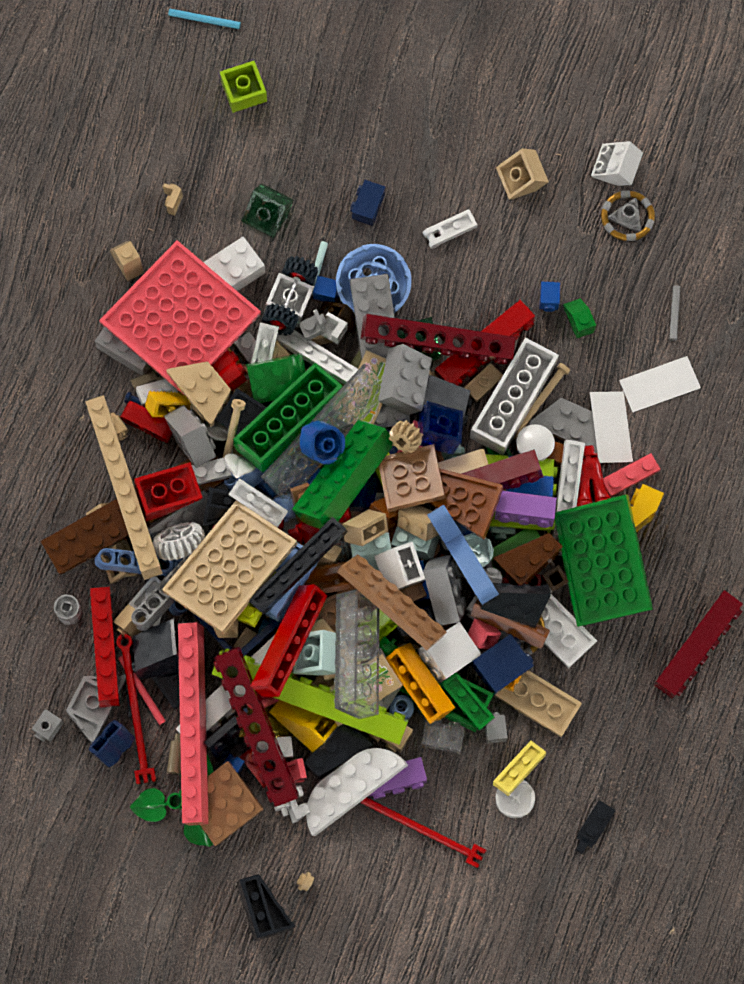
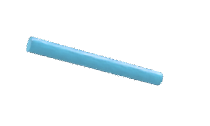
(203, 18)

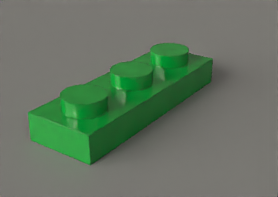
(467, 701)

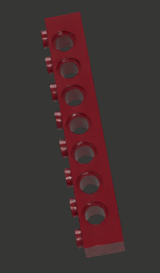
(504, 344)
(275, 794)

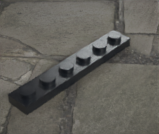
(297, 566)

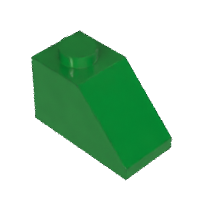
(580, 318)

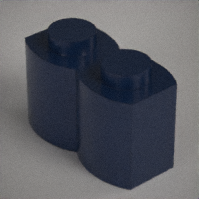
(112, 743)

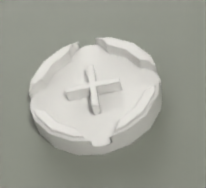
(518, 802)

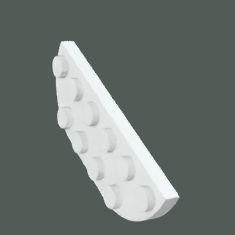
(350, 786)

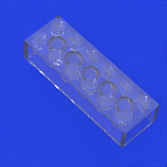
(356, 655)

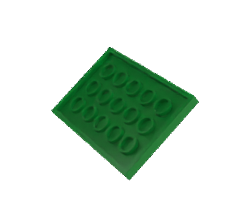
(603, 561)

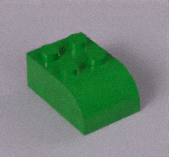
(272, 377)

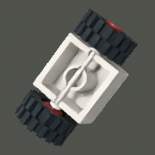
(290, 295)

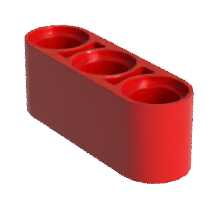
(141, 419)

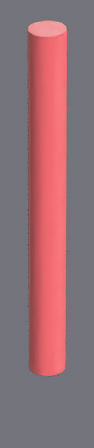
(146, 697)

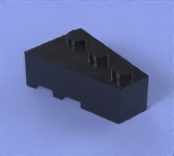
(519, 602)

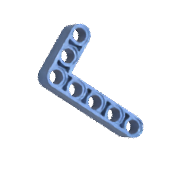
(463, 554)
(133, 567)

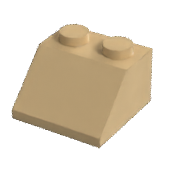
(522, 173)

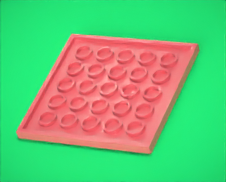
(179, 313)

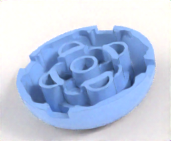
(380, 261)

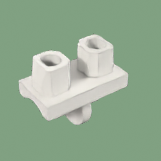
(295, 811)

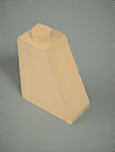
(127, 260)
(465, 462)

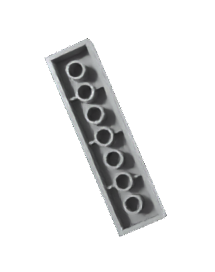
(374, 297)

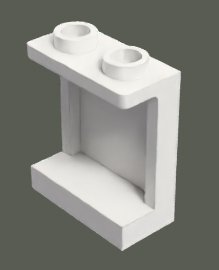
(450, 653)

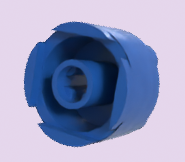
(321, 442)

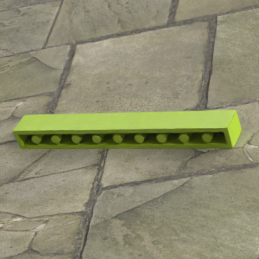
(321, 701)

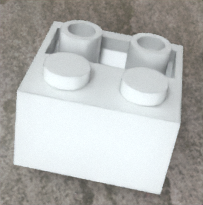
(617, 163)
(401, 566)

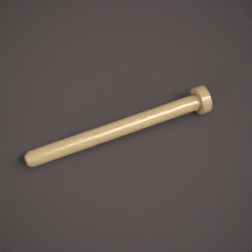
(562, 369)
(237, 405)

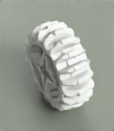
(178, 541)

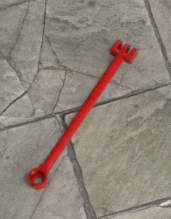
(144, 770)
(470, 853)

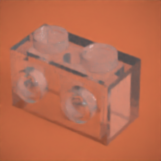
(443, 736)

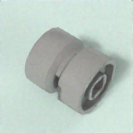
(68, 609)

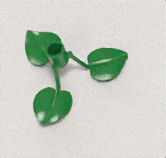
(152, 808)

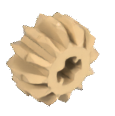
(405, 436)

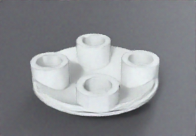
(536, 438)

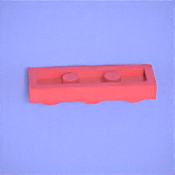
(631, 475)

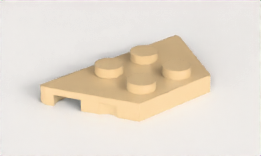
(202, 388)

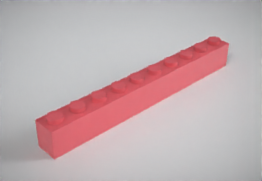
(193, 724)

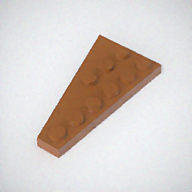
(469, 500)

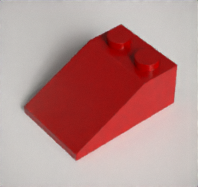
(167, 491)

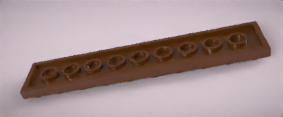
(93, 533)

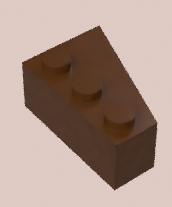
(527, 560)

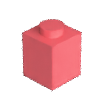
(483, 634)

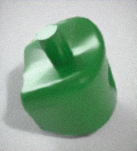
(387, 646)

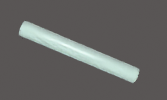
(320, 257)

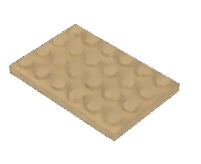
(229, 566)

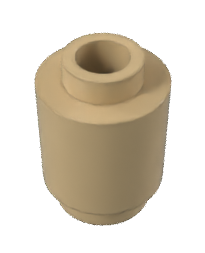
(120, 427)

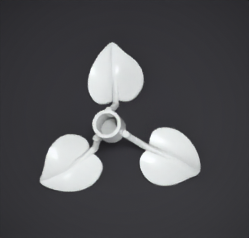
(236, 464)

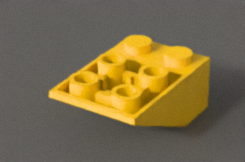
(645, 504)
(303, 724)

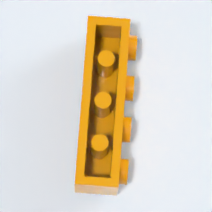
(420, 683)

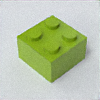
(243, 86)

